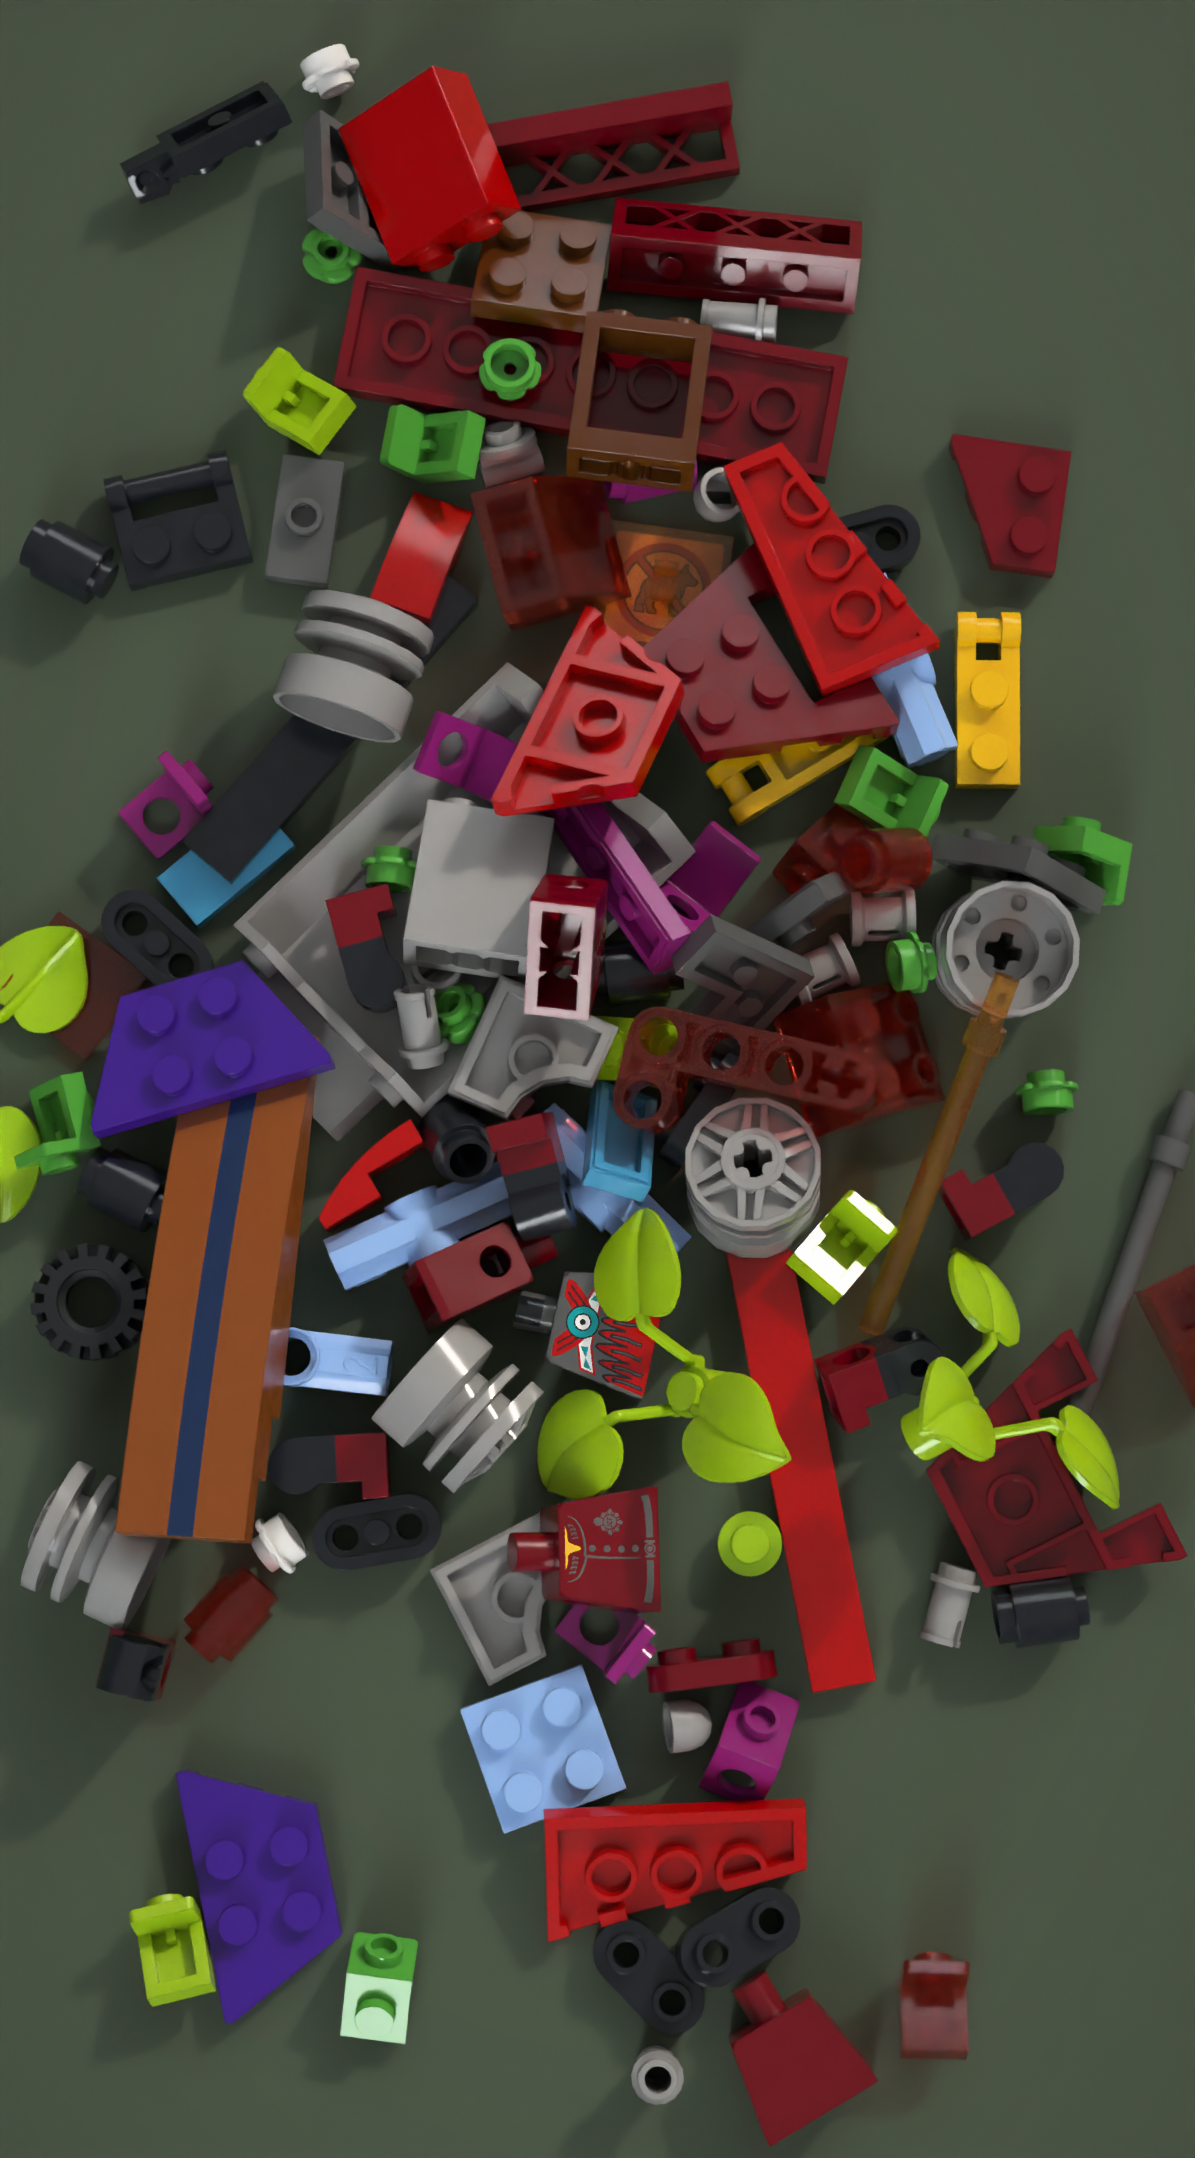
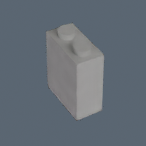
(475, 889)

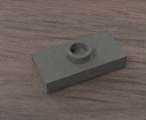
(305, 521)
(792, 919)

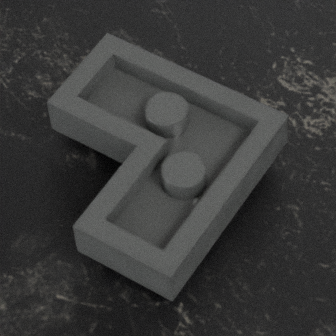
(1023, 860)
(745, 976)

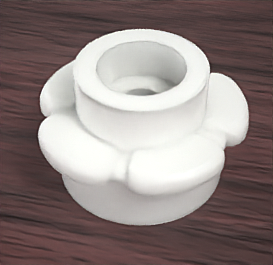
(329, 71)
(279, 1544)

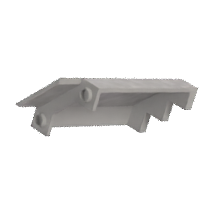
(298, 948)

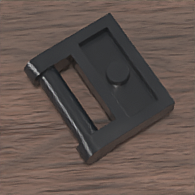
(183, 540)

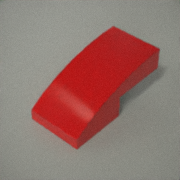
(422, 556)
(356, 1189)

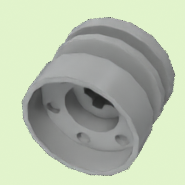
(356, 655)
(1033, 929)
(745, 1212)
(458, 1406)
(81, 1542)

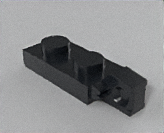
(205, 140)

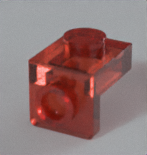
(817, 849)
(933, 2007)

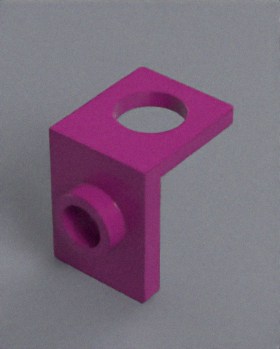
(479, 763)
(183, 786)
(710, 875)
(623, 1654)
(751, 1741)

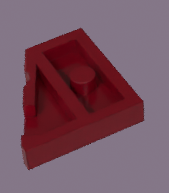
(1015, 499)

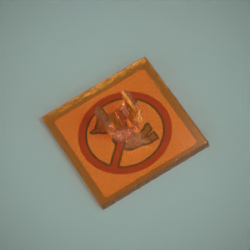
(664, 575)

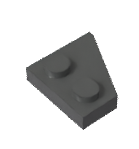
(334, 192)

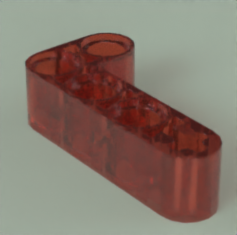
(751, 1073)

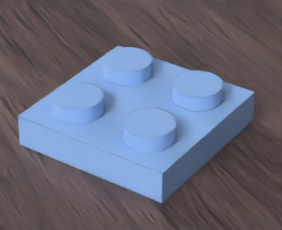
(542, 1747)

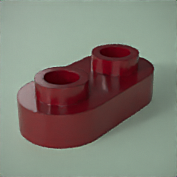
(738, 1663)

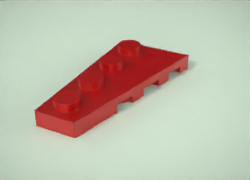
(830, 588)
(653, 1855)

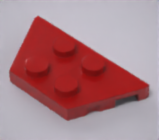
(592, 725)

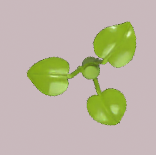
(44, 997)
(952, 1415)
(732, 1420)

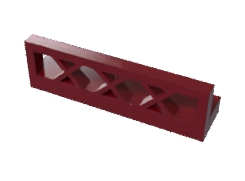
(619, 126)
(734, 259)

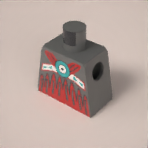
(587, 1339)

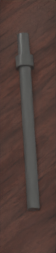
(1168, 1156)

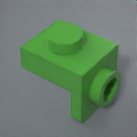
(432, 445)
(889, 793)
(1101, 854)
(64, 1124)
(379, 1987)

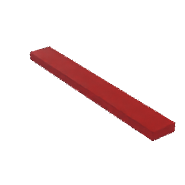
(807, 1486)

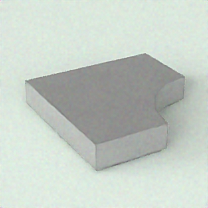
(523, 1052)
(495, 1606)

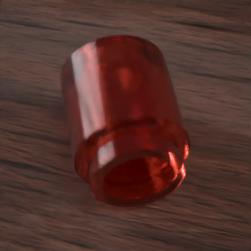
(885, 860)
(229, 1615)

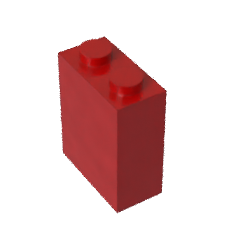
(430, 169)

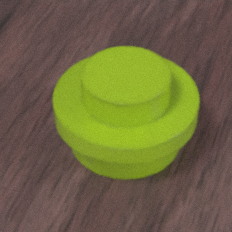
(749, 1543)

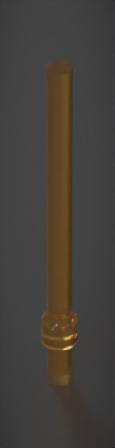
(982, 1040)

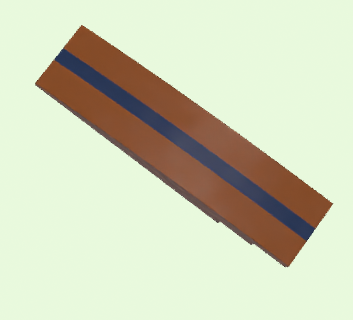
(217, 1318)

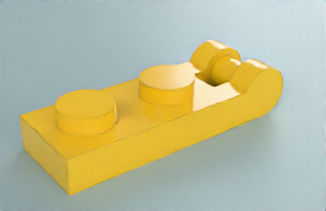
(987, 702)
(785, 771)

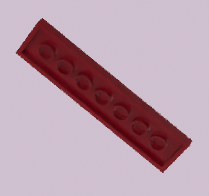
(422, 349)

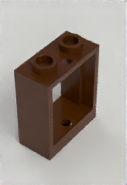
(629, 455)

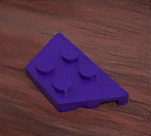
(199, 1047)
(259, 1885)

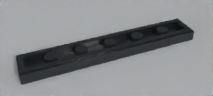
(294, 769)

